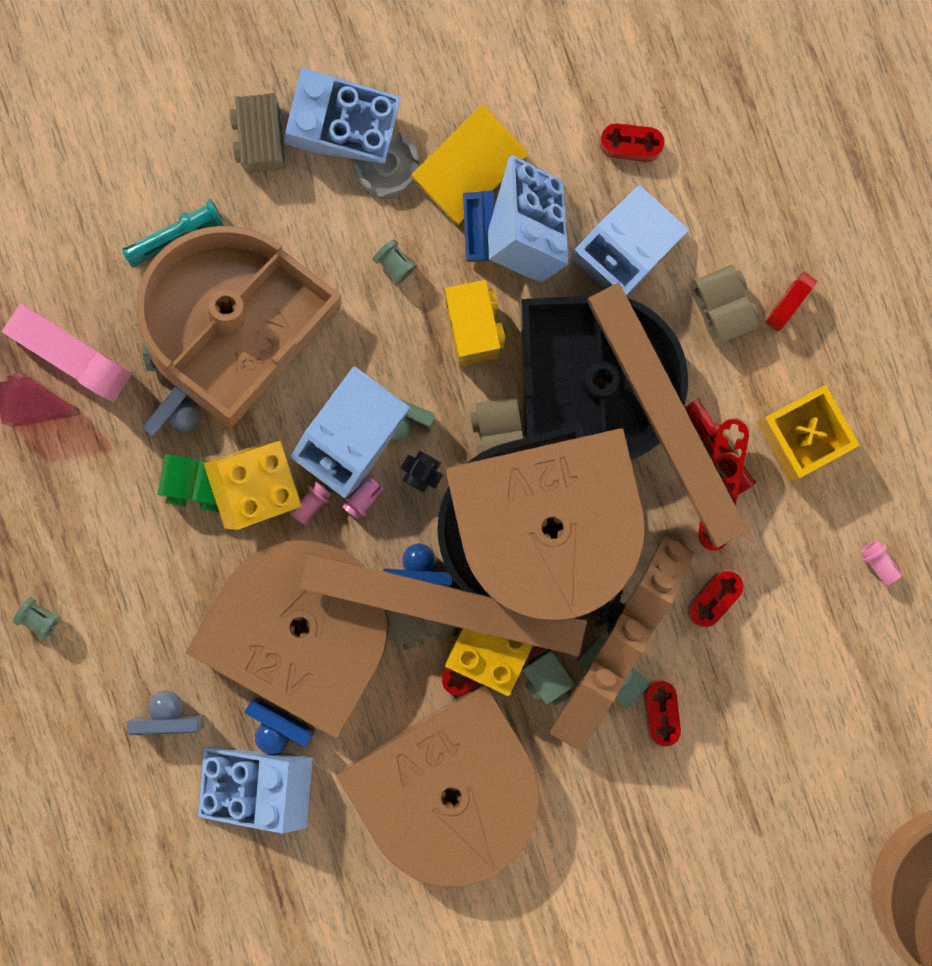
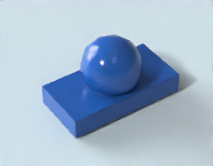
(477, 218)
(418, 564)
(276, 728)

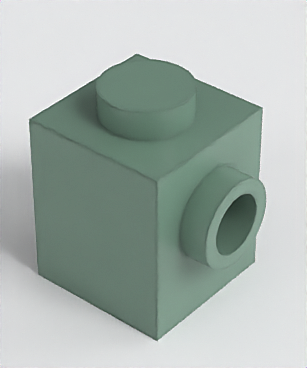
(547, 679)

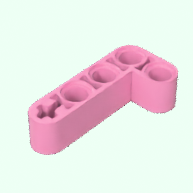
(67, 353)

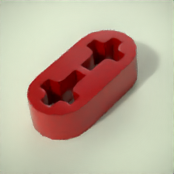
(632, 134)
(790, 301)
(709, 593)
(654, 714)

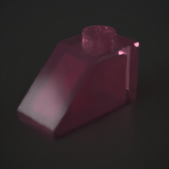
(30, 402)

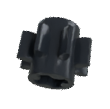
(421, 471)
(603, 612)

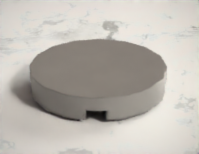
(392, 177)

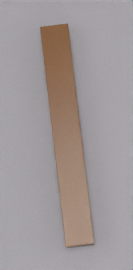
(667, 415)
(438, 604)

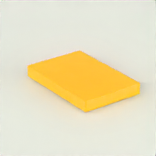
(467, 162)

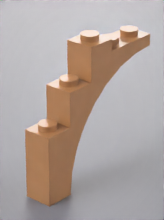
(623, 644)

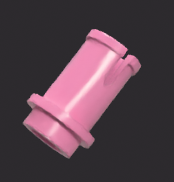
(363, 498)
(311, 503)
(880, 561)

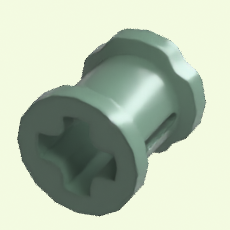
(394, 262)
(36, 619)

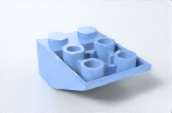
(340, 118)
(529, 222)
(629, 242)
(350, 432)
(255, 789)

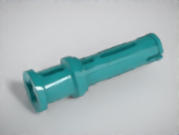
(151, 245)

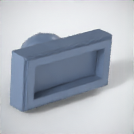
(180, 412)
(165, 717)

